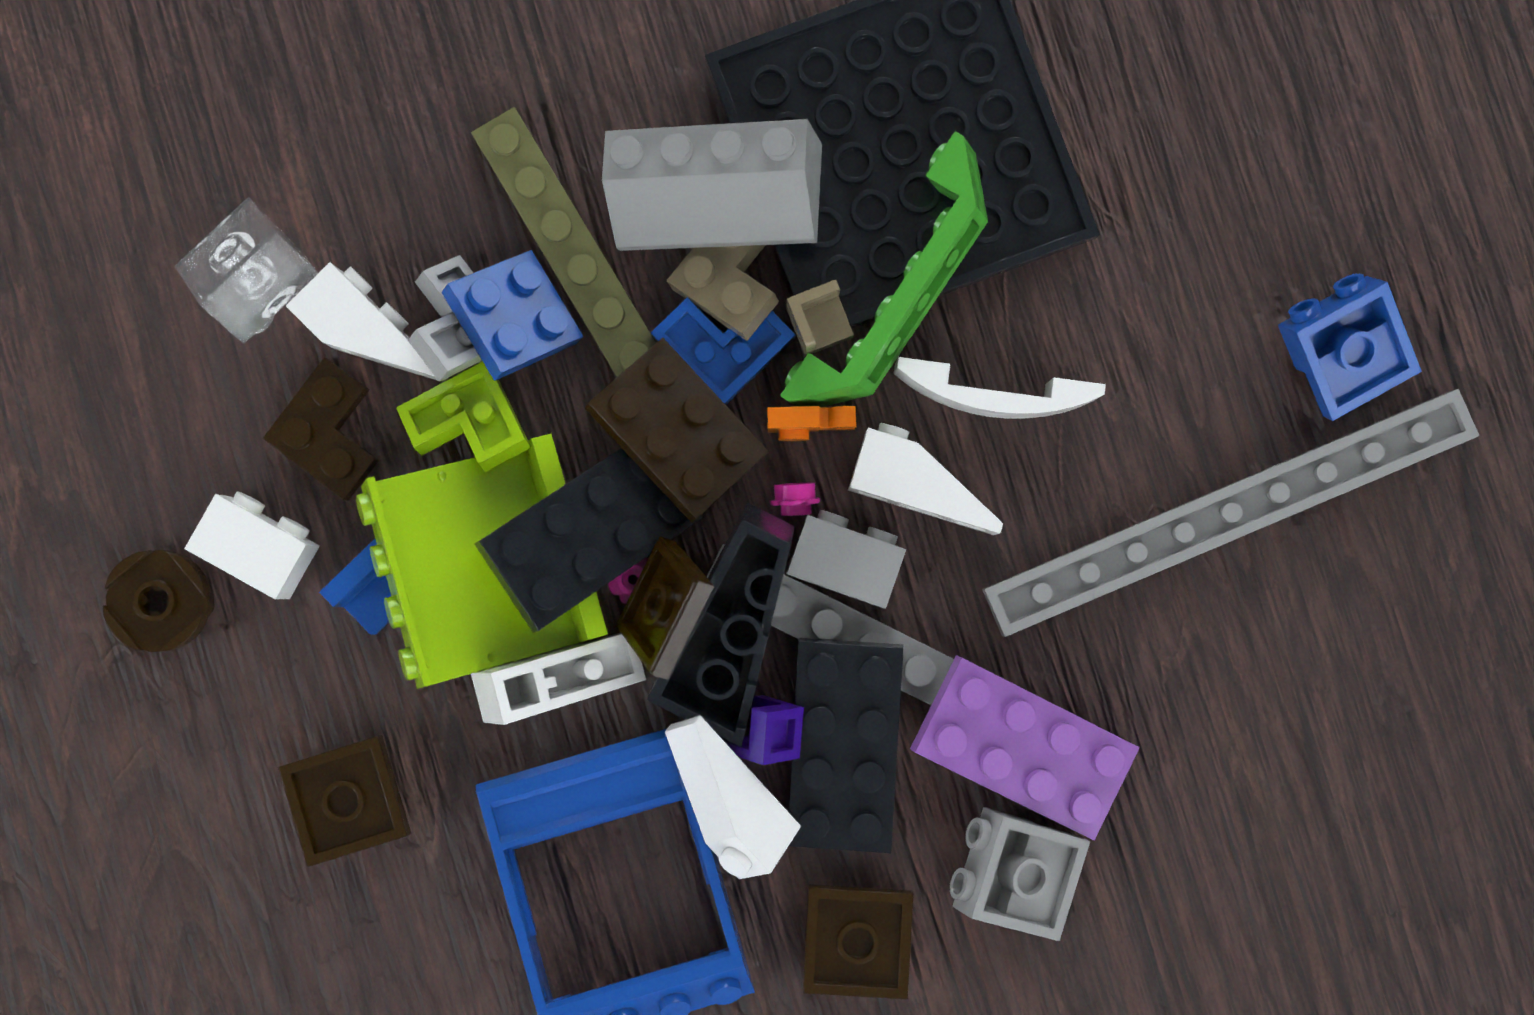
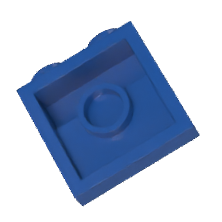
(1350, 344)

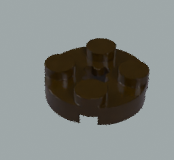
(127, 598)

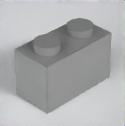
(847, 560)

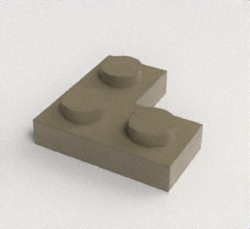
(718, 286)

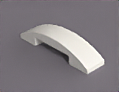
(932, 377)

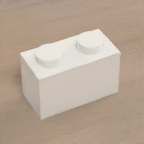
(253, 546)

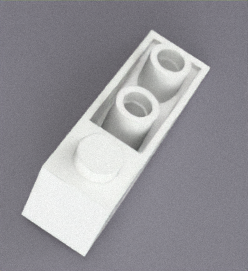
(347, 320)

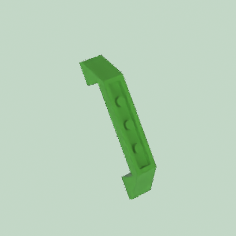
(957, 176)

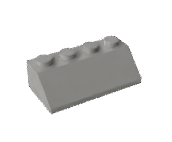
(713, 185)

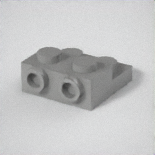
(1018, 874)

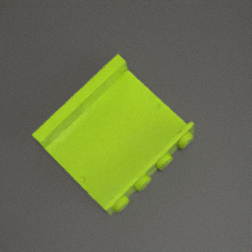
(439, 584)

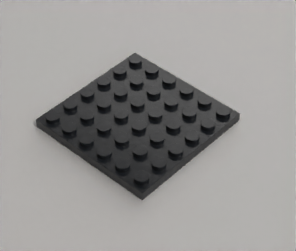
(882, 96)

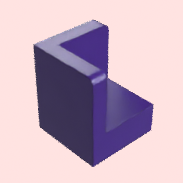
(773, 732)

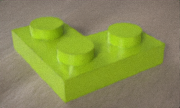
(468, 406)

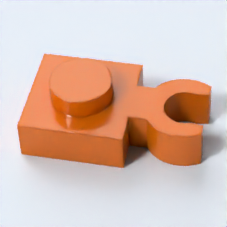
(797, 422)

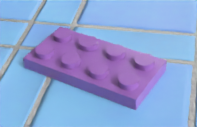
(1024, 748)

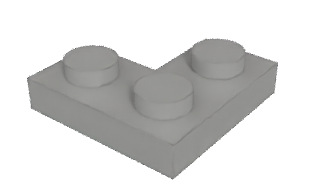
(443, 342)

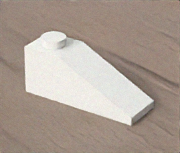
(911, 478)
(556, 679)
(730, 803)

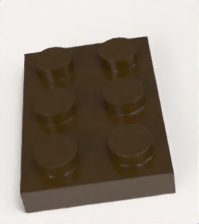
(676, 429)

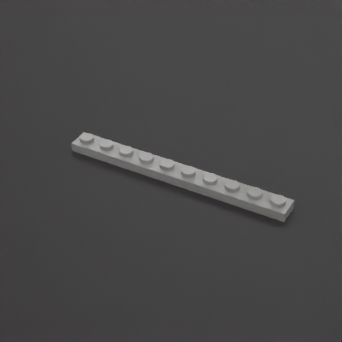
(1230, 512)

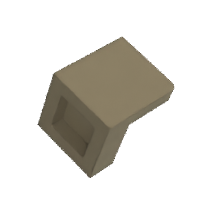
(819, 318)

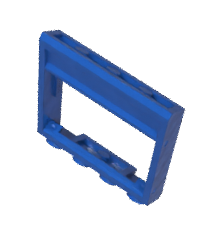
(583, 794)

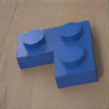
(720, 358)

